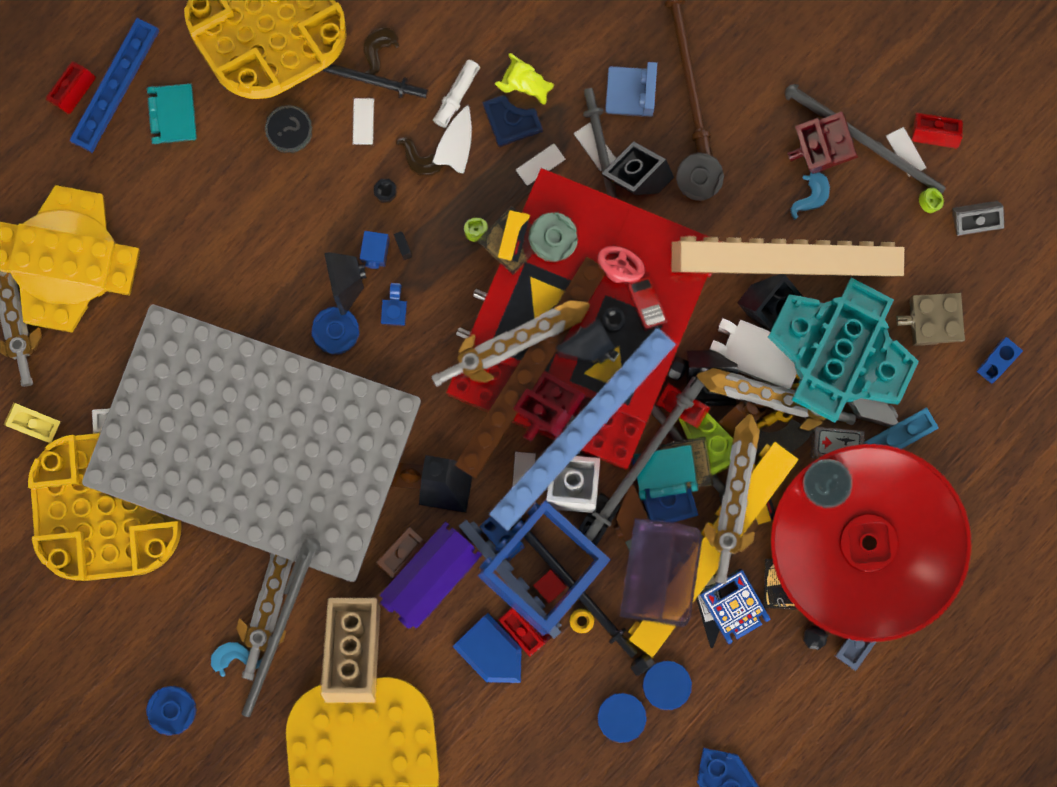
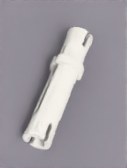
(451, 102)

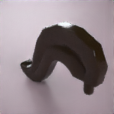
(376, 40)
(419, 164)

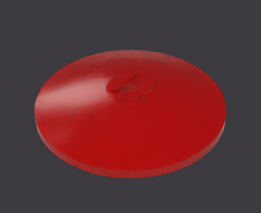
(917, 553)

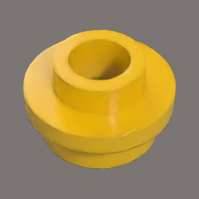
(589, 618)

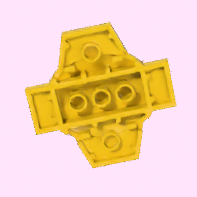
(65, 259)

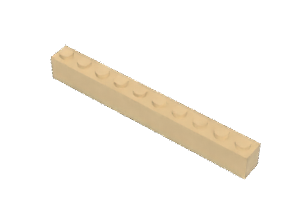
(785, 258)

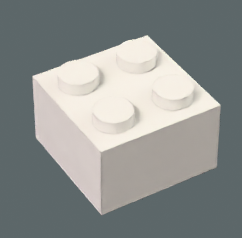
(576, 486)

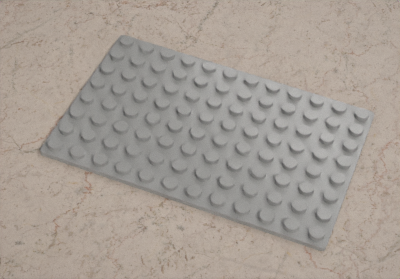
(252, 441)

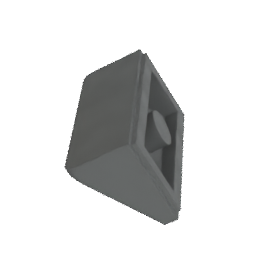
(978, 217)

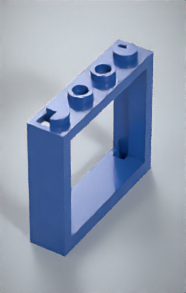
(546, 624)

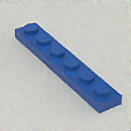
(114, 85)

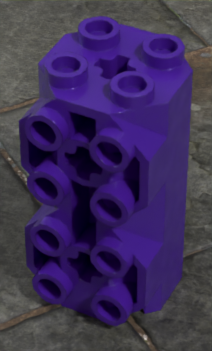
(429, 576)

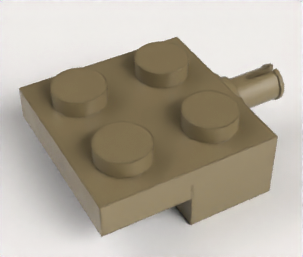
(935, 319)

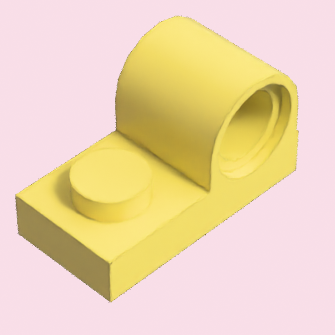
(32, 423)

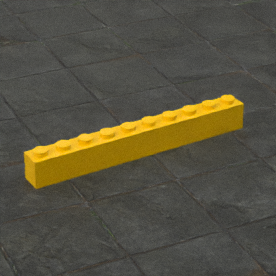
(764, 481)

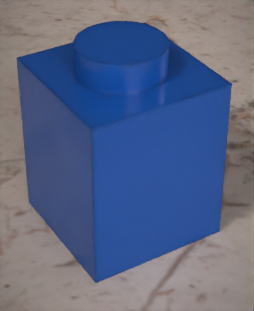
(374, 249)

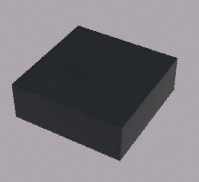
(403, 245)

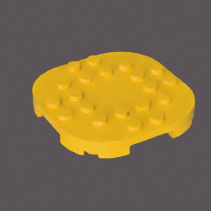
(266, 44)
(86, 531)
(363, 742)

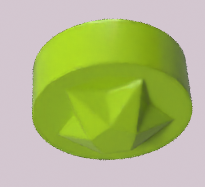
(931, 200)
(475, 228)

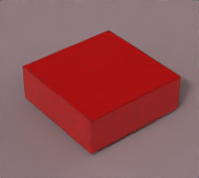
(549, 586)

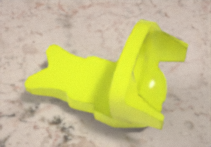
(524, 79)

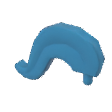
(820, 193)
(226, 653)

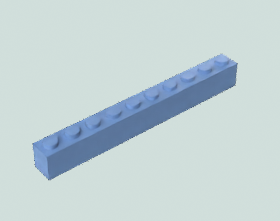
(582, 429)

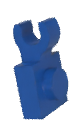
(394, 310)

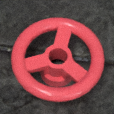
(619, 269)

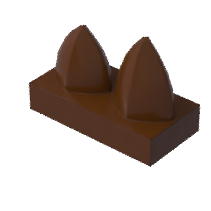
(408, 476)
(400, 552)

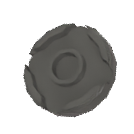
(700, 176)

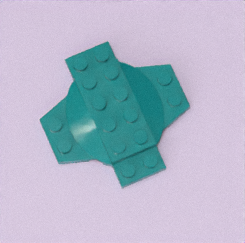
(843, 350)

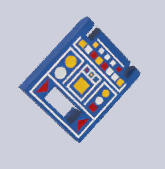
(736, 611)

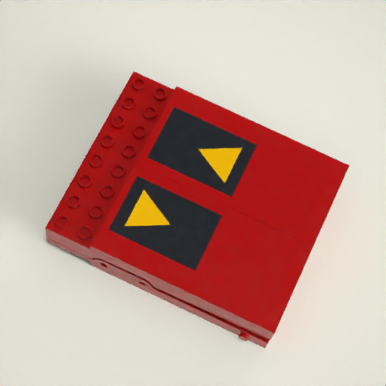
(540, 284)

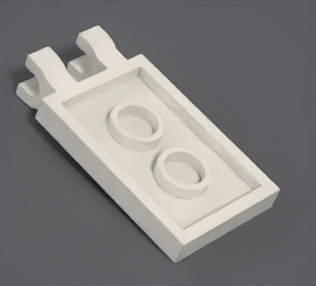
(755, 354)

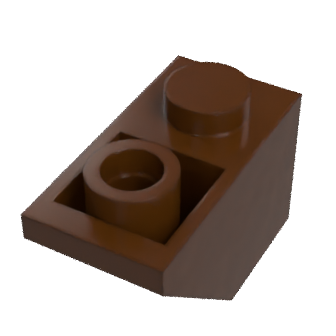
(739, 412)

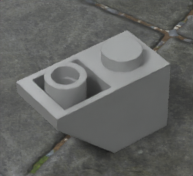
(874, 412)

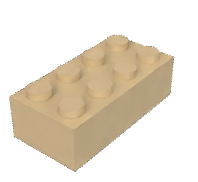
(351, 650)

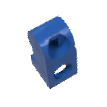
(999, 360)
(497, 533)

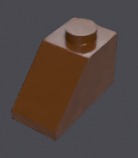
(629, 511)

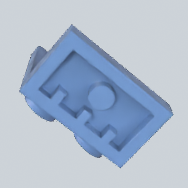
(631, 90)

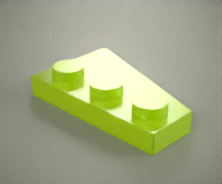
(718, 442)

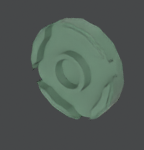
(553, 237)

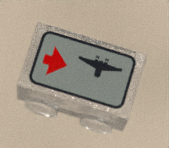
(830, 439)

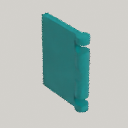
(172, 113)
(668, 473)

